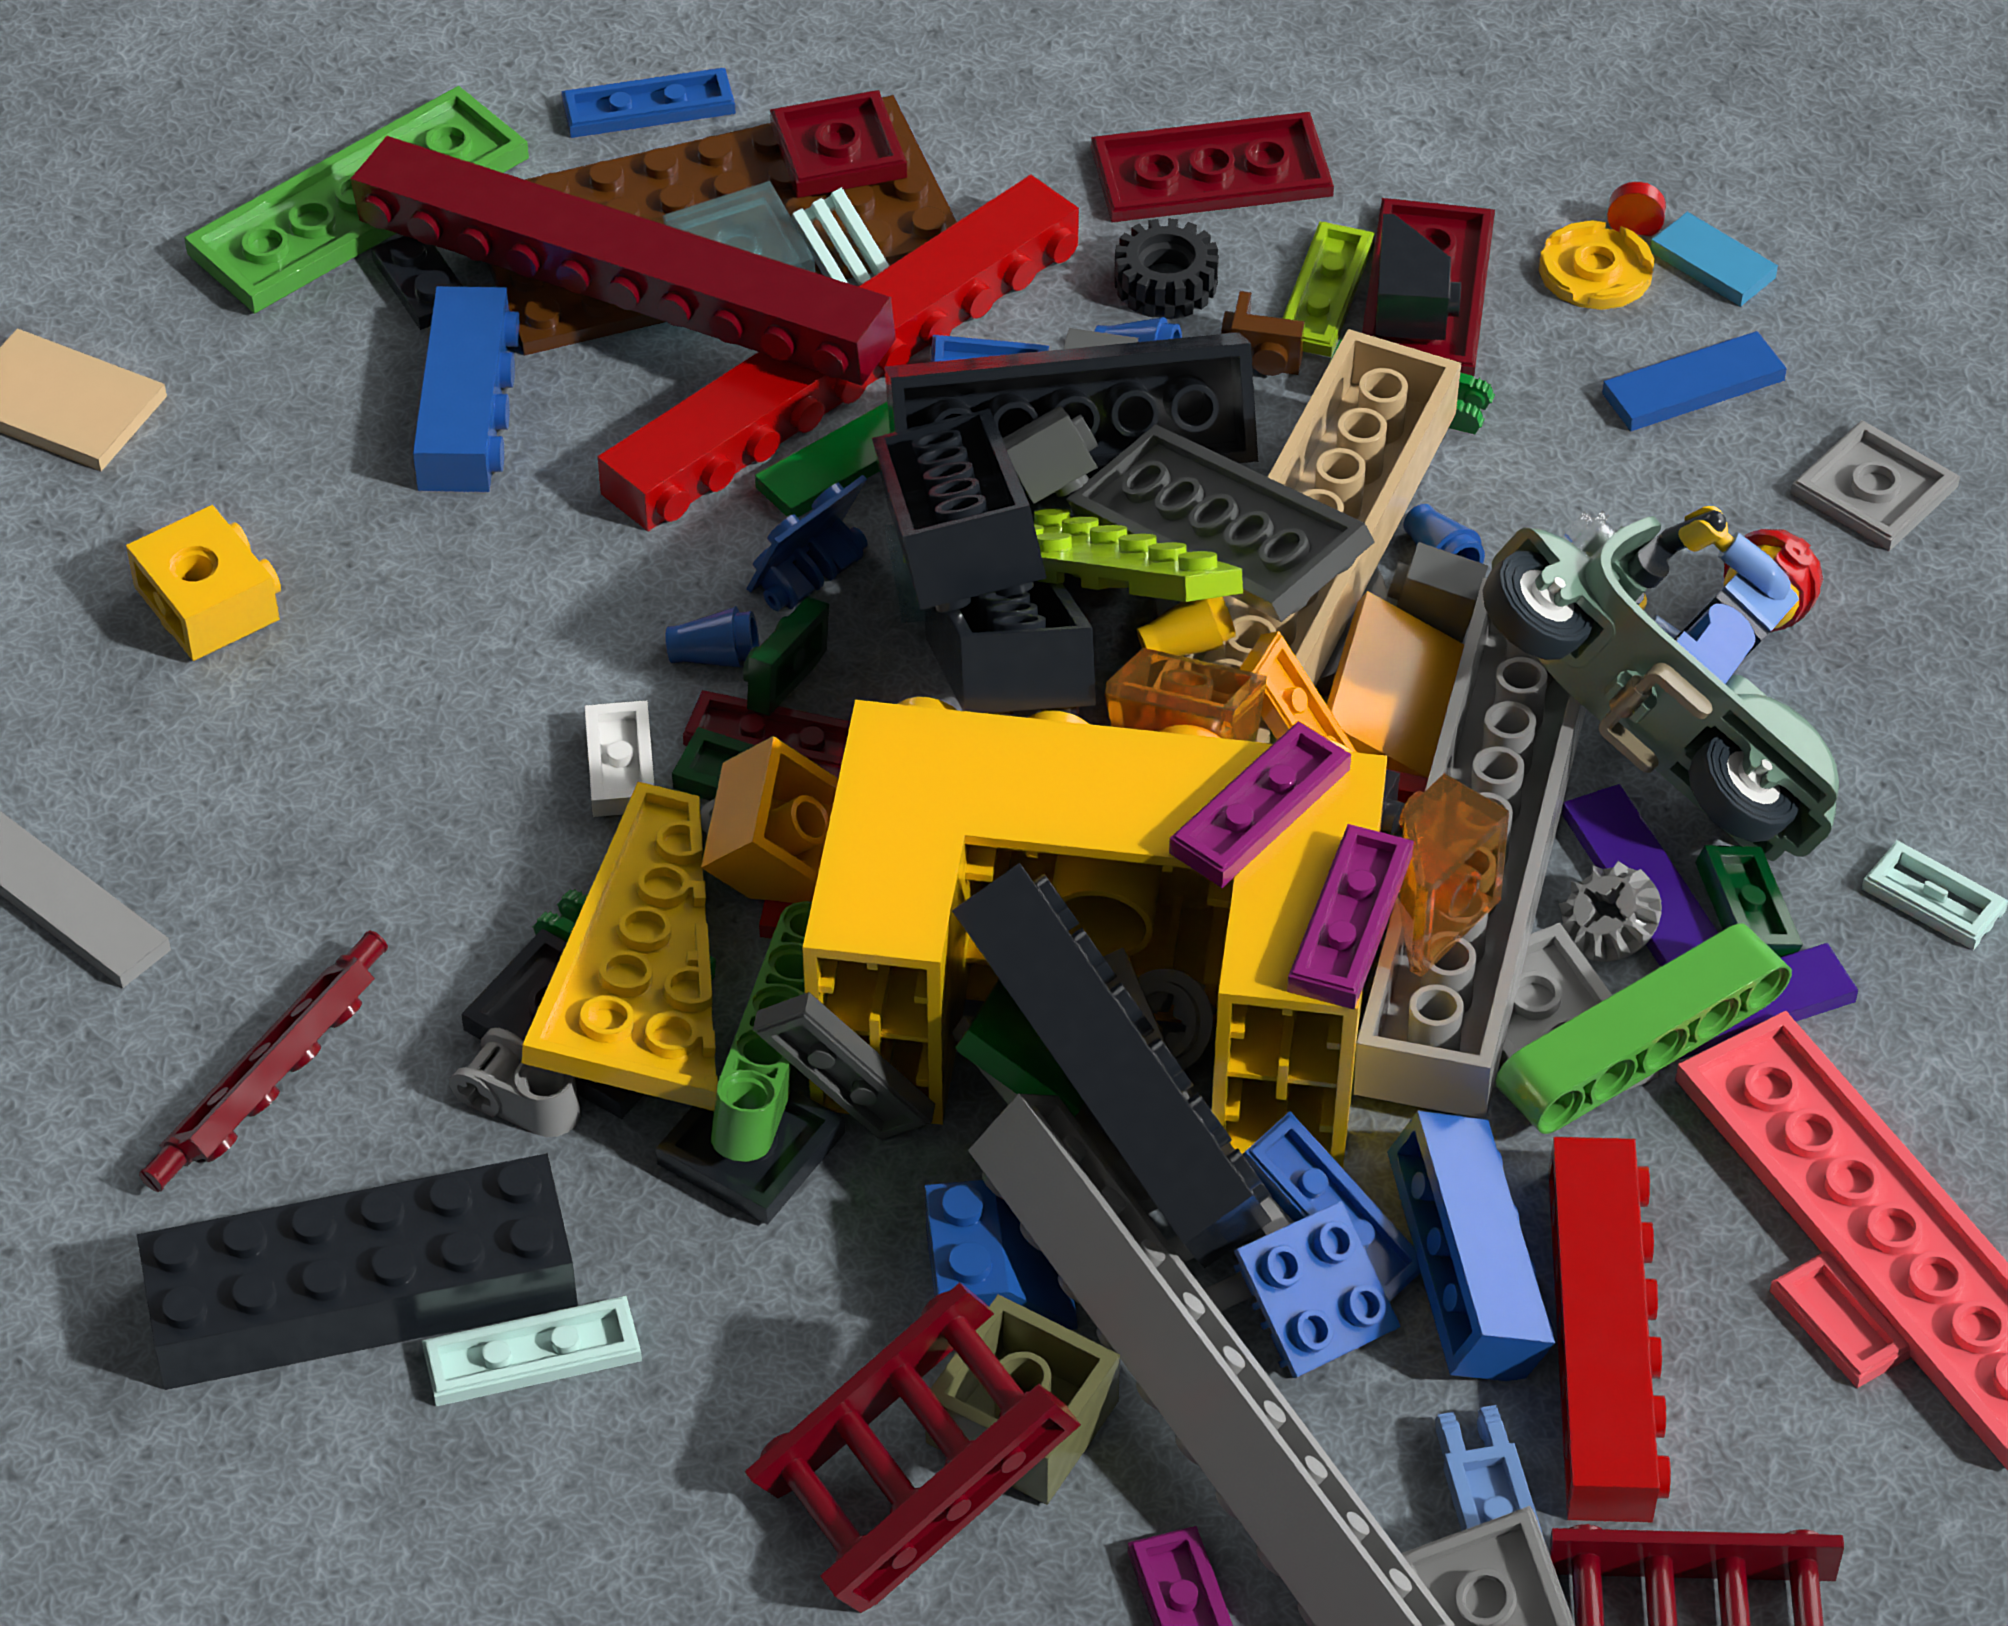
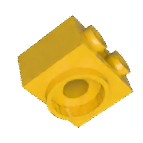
(204, 581)

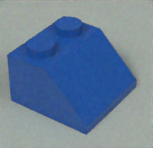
(980, 1245)

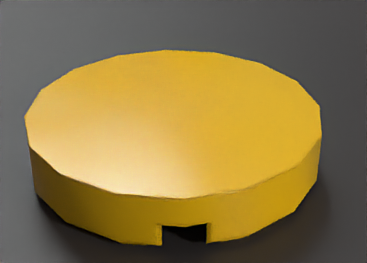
(1593, 279)

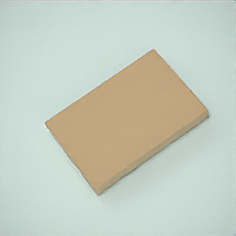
(71, 400)

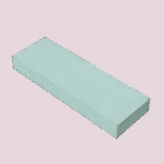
(531, 1350)

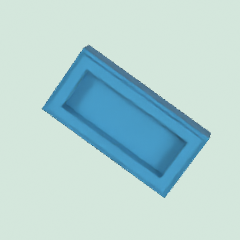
(1713, 258)

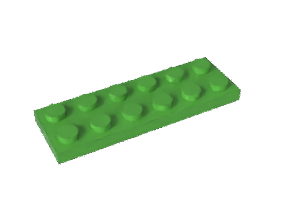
(313, 217)

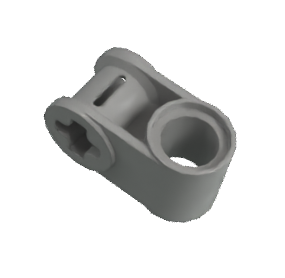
(517, 1092)

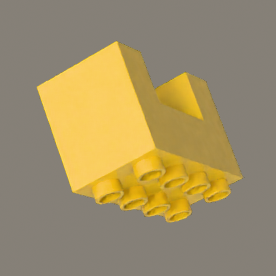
(956, 798)

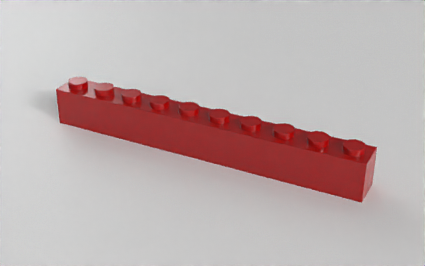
(769, 400)

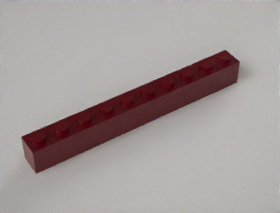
(625, 260)

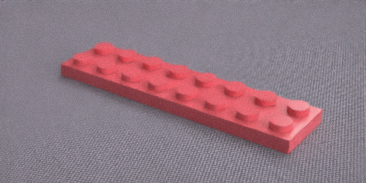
(1867, 1208)

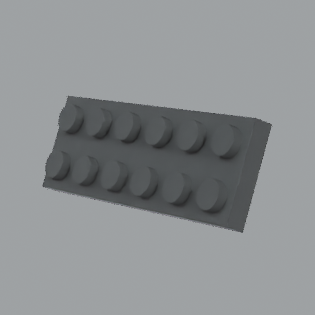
(1216, 505)

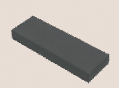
(844, 1066)

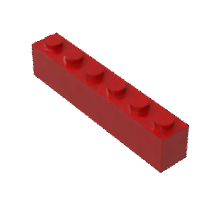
(1604, 1331)

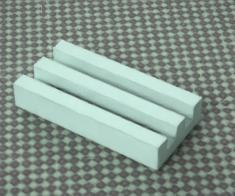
(822, 210)
(1929, 901)

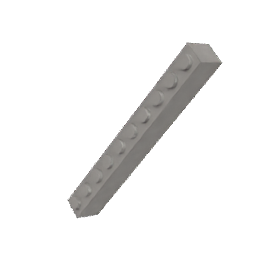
(1198, 1372)

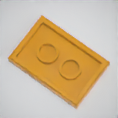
(1394, 685)

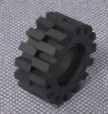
(1163, 290)

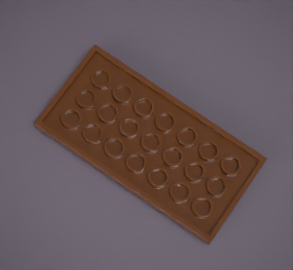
(675, 177)

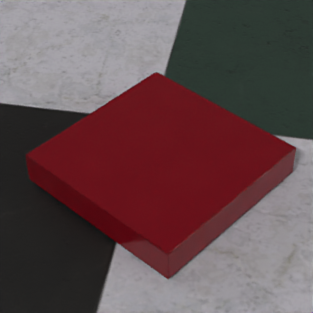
(838, 143)

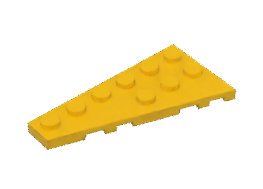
(636, 970)

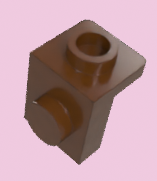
(1274, 341)

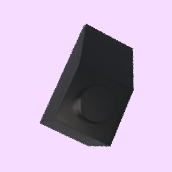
(1413, 285)

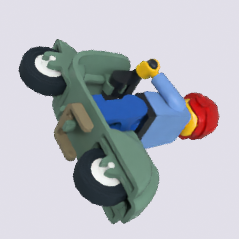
(1672, 692)

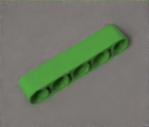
(1643, 1028)
(755, 1075)

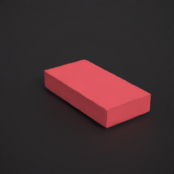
(1840, 1319)

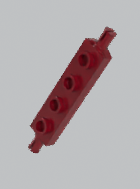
(253, 1080)

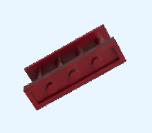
(972, 1474)
(1726, 1556)

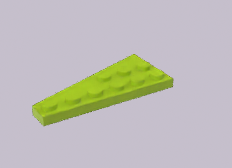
(1115, 559)

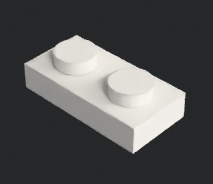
(617, 753)

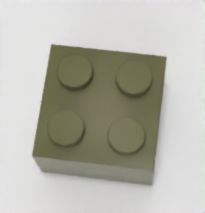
(1034, 1354)

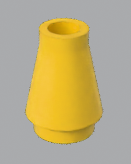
(1189, 628)

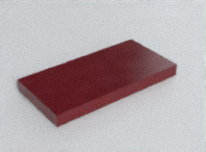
(1211, 166)
(1465, 237)

